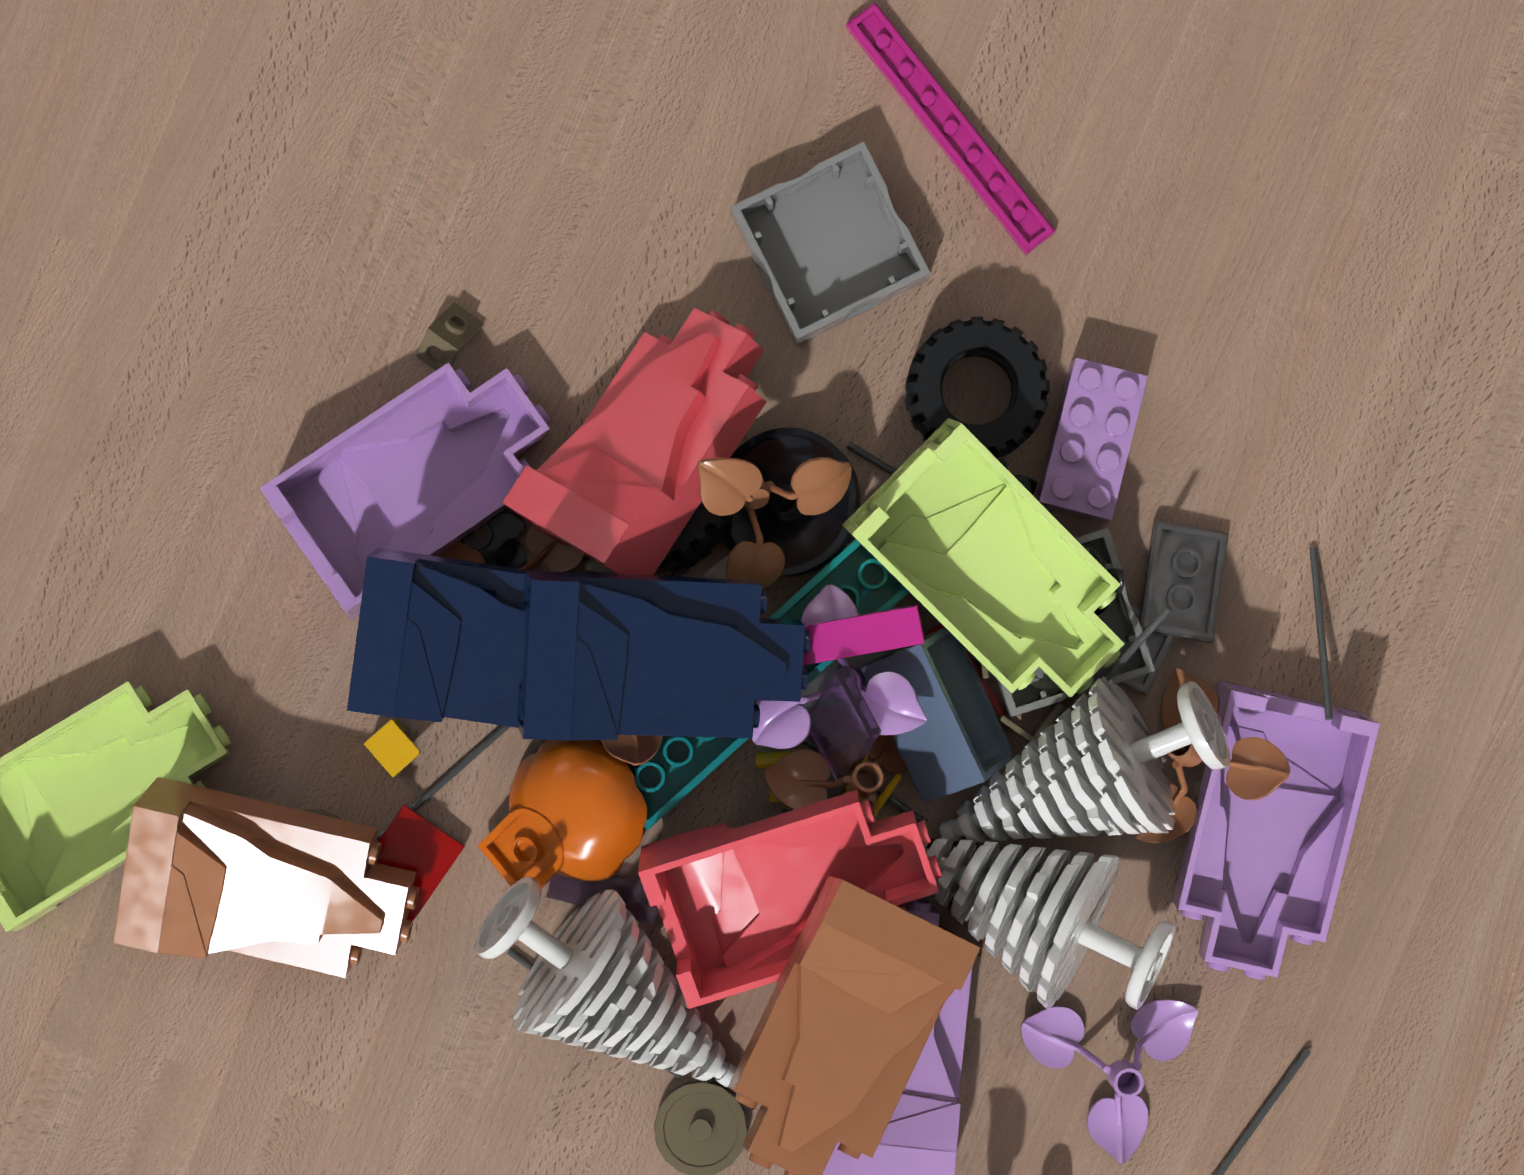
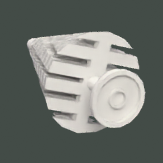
(1092, 772)
(1043, 913)
(601, 985)

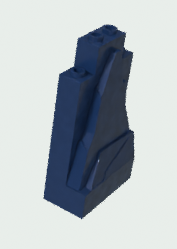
(438, 639)
(652, 656)

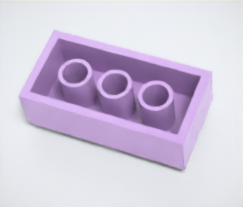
(1091, 440)

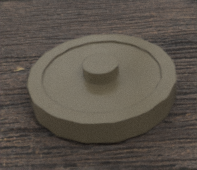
(700, 1128)

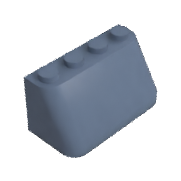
(962, 733)

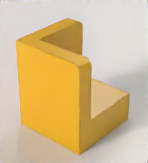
(392, 747)

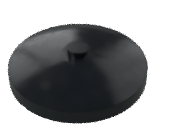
(804, 539)

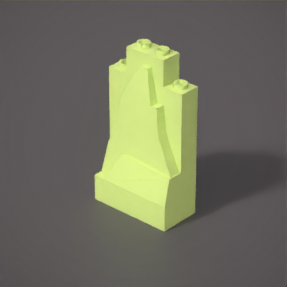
(991, 563)
(75, 790)

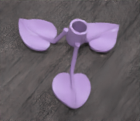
(886, 694)
(1121, 1121)

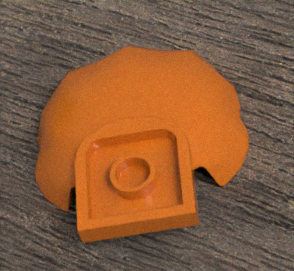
(568, 816)

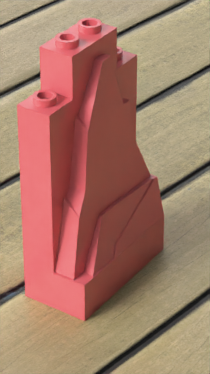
(632, 469)
(746, 892)

